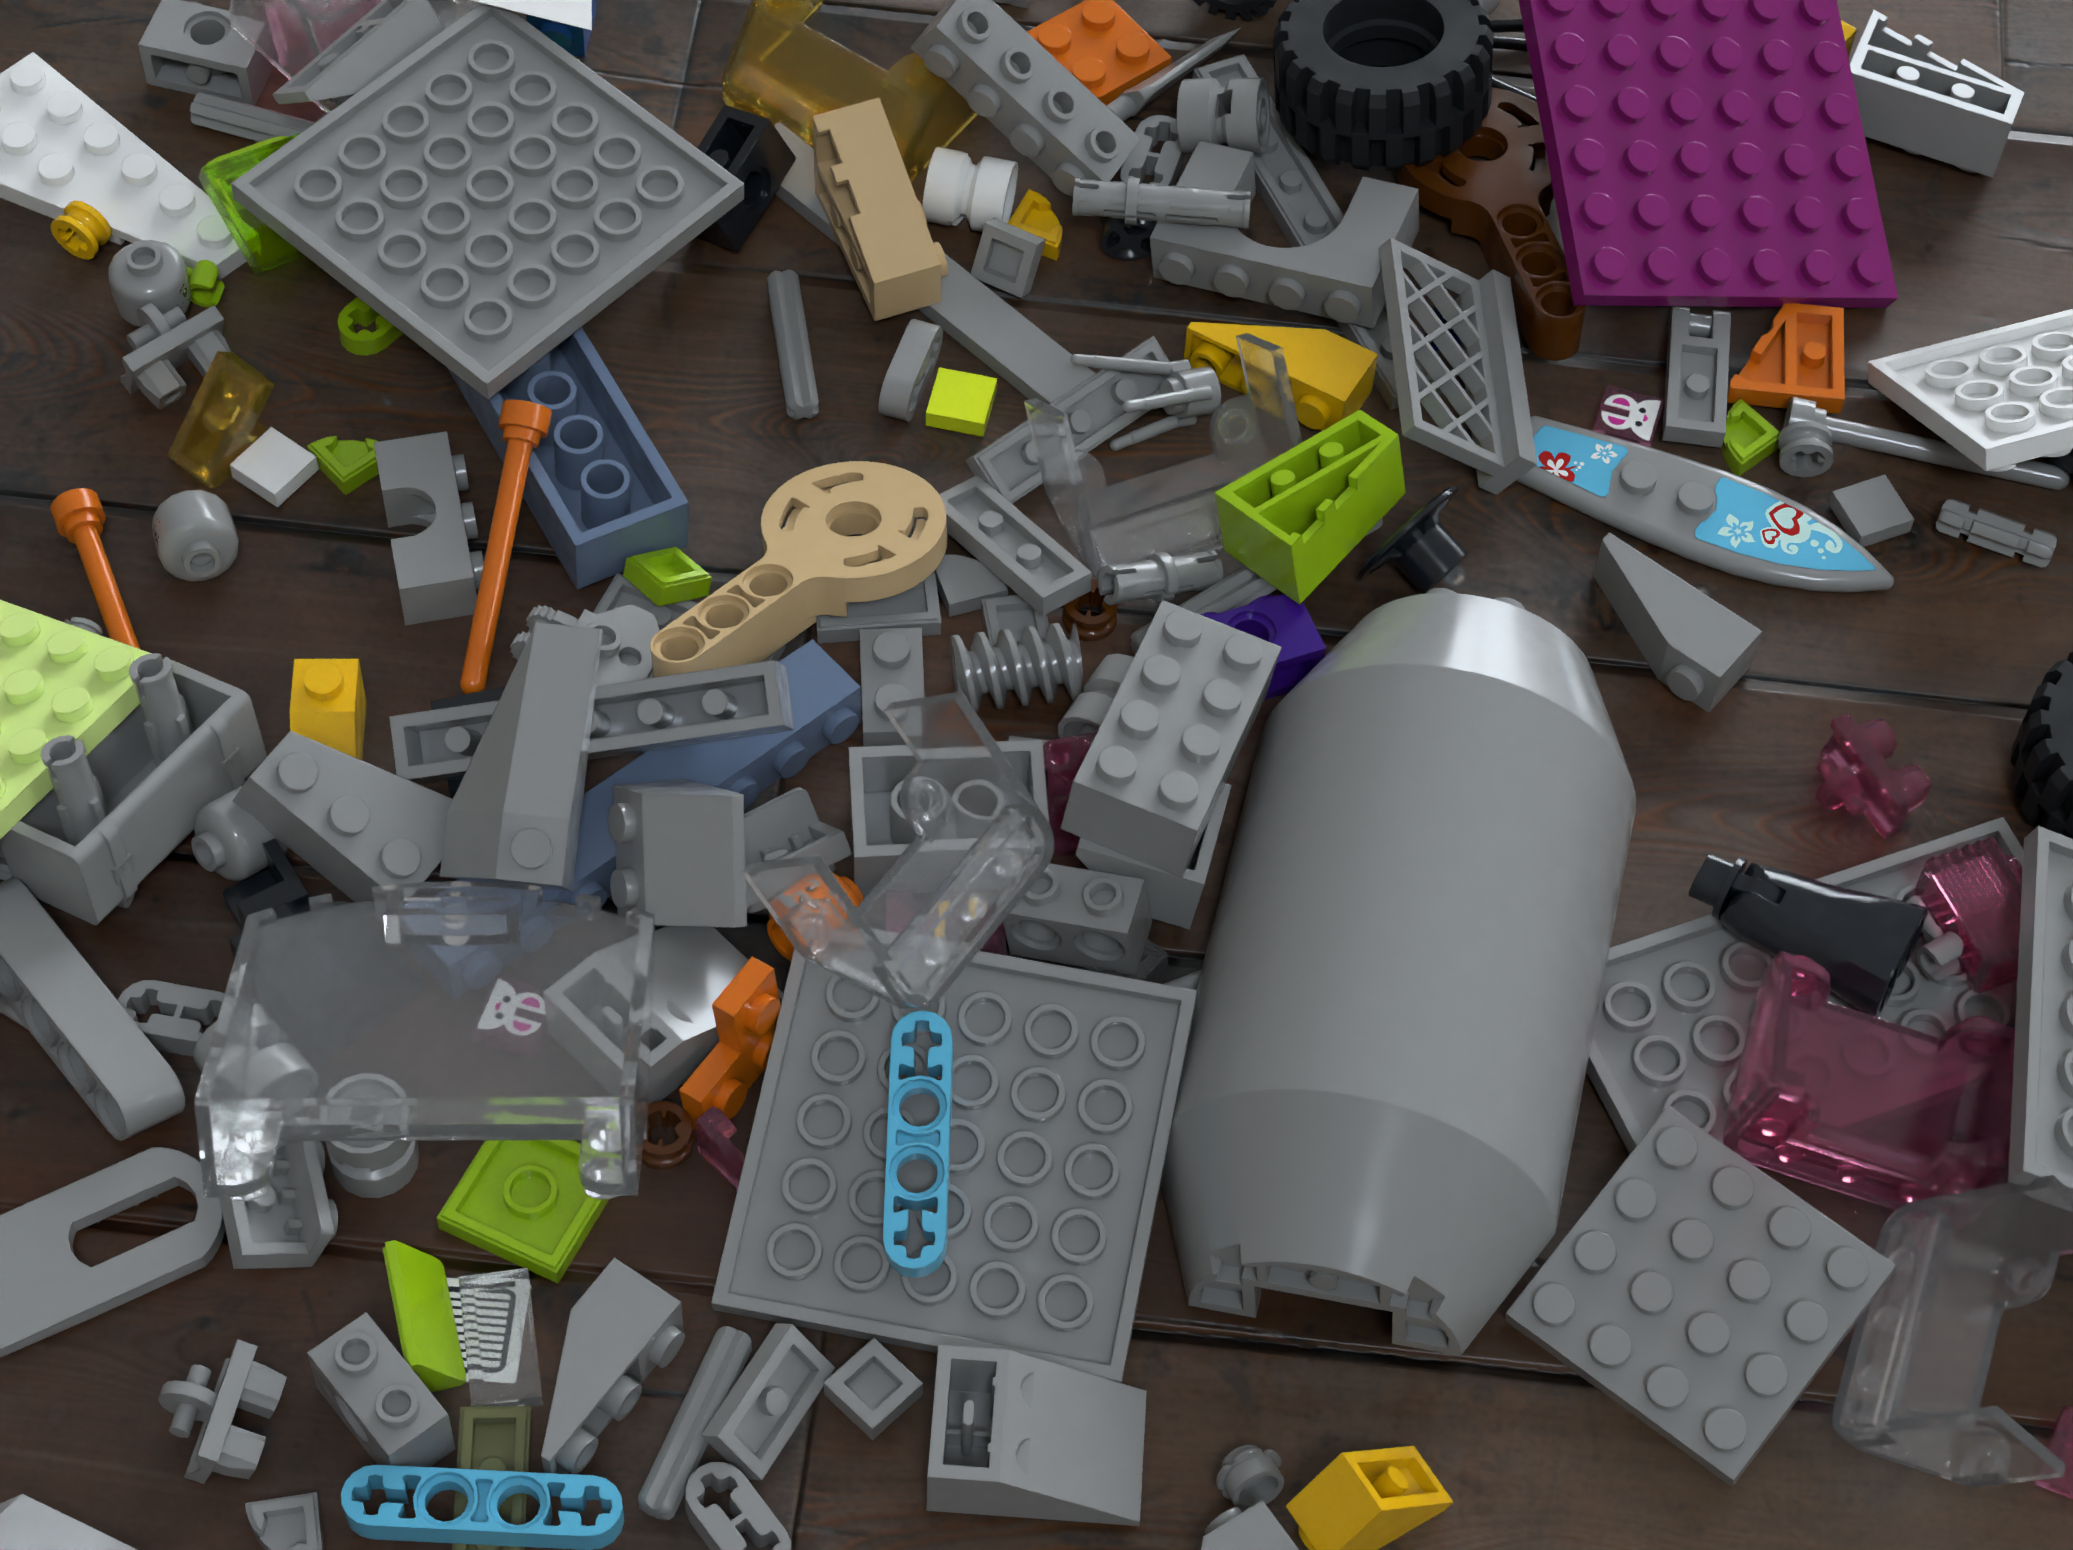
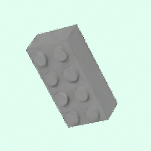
(1170, 738)

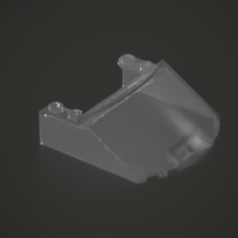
(433, 1024)

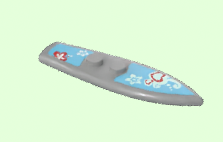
(1698, 511)

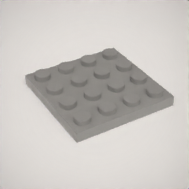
(1700, 1295)

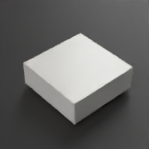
(274, 467)

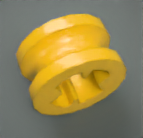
(81, 230)

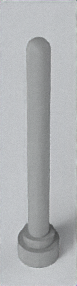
(1919, 447)

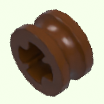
(1090, 627)
(675, 1154)

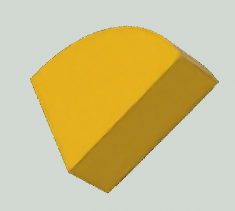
(1037, 217)

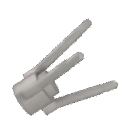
(1183, 394)

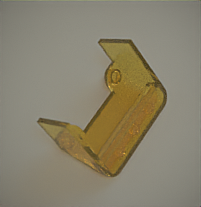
(795, 73)

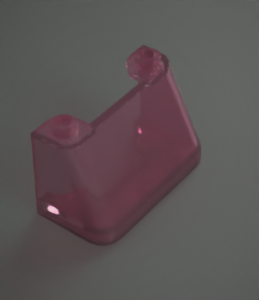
(1866, 1098)

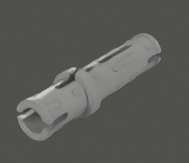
(1161, 203)

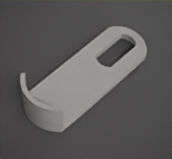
(51, 1290)

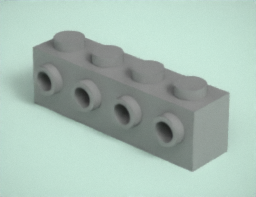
(1025, 93)

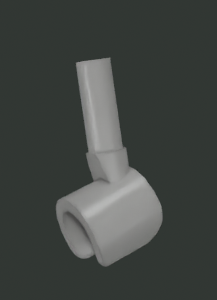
(1940, 954)

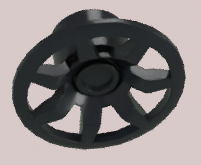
(1423, 547)

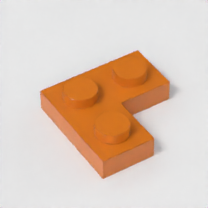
(745, 1027)

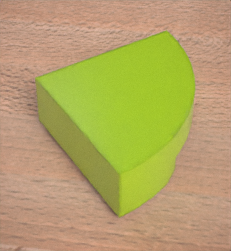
(1747, 438)
(346, 461)

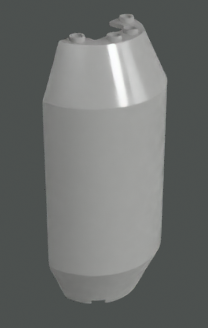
(1404, 975)

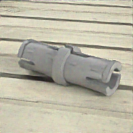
(1159, 577)

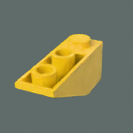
(1325, 371)

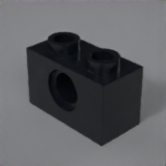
(755, 155)

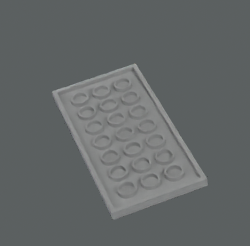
(1685, 997)

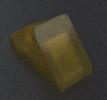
(221, 419)

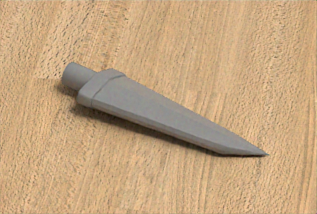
(1138, 97)

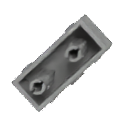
(135, 791)

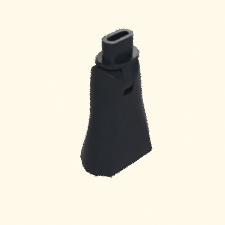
(1849, 932)

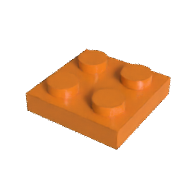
(1102, 47)

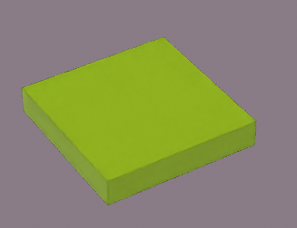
(524, 1204)

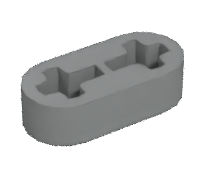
(1142, 161)
(910, 370)
(181, 1010)
(745, 1504)

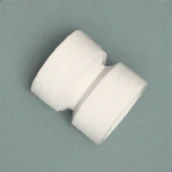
(967, 190)

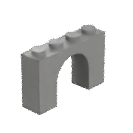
(1327, 278)

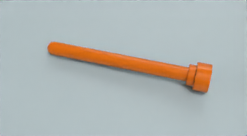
(522, 428)
(81, 520)

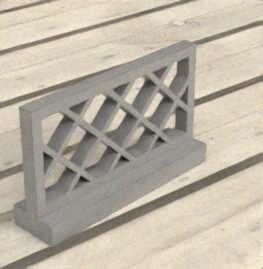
(1485, 360)

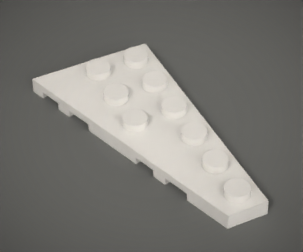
(70, 149)

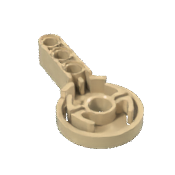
(813, 564)

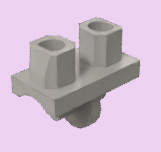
(167, 343)
(219, 1444)

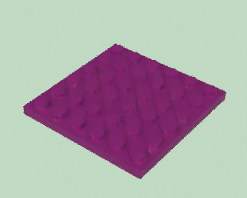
(1707, 153)

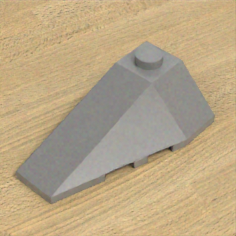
(526, 781)

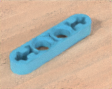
(914, 1142)
(481, 1519)

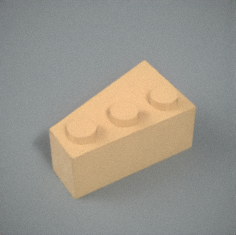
(875, 210)

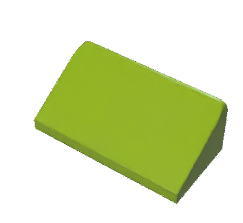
(424, 1316)

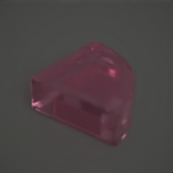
(714, 1145)

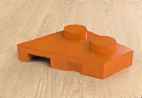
(1796, 359)

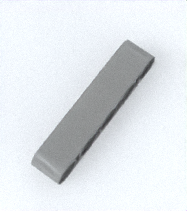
(81, 1021)

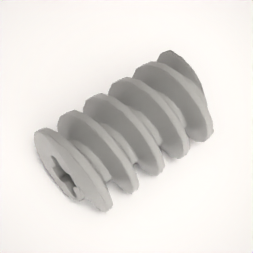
(1017, 666)

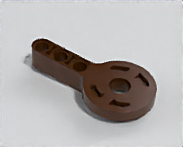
(1506, 211)

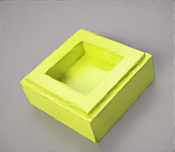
(961, 402)

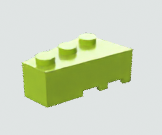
(1312, 503)

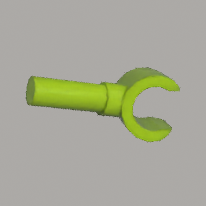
(204, 284)

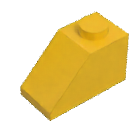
(329, 703)
(1367, 1500)

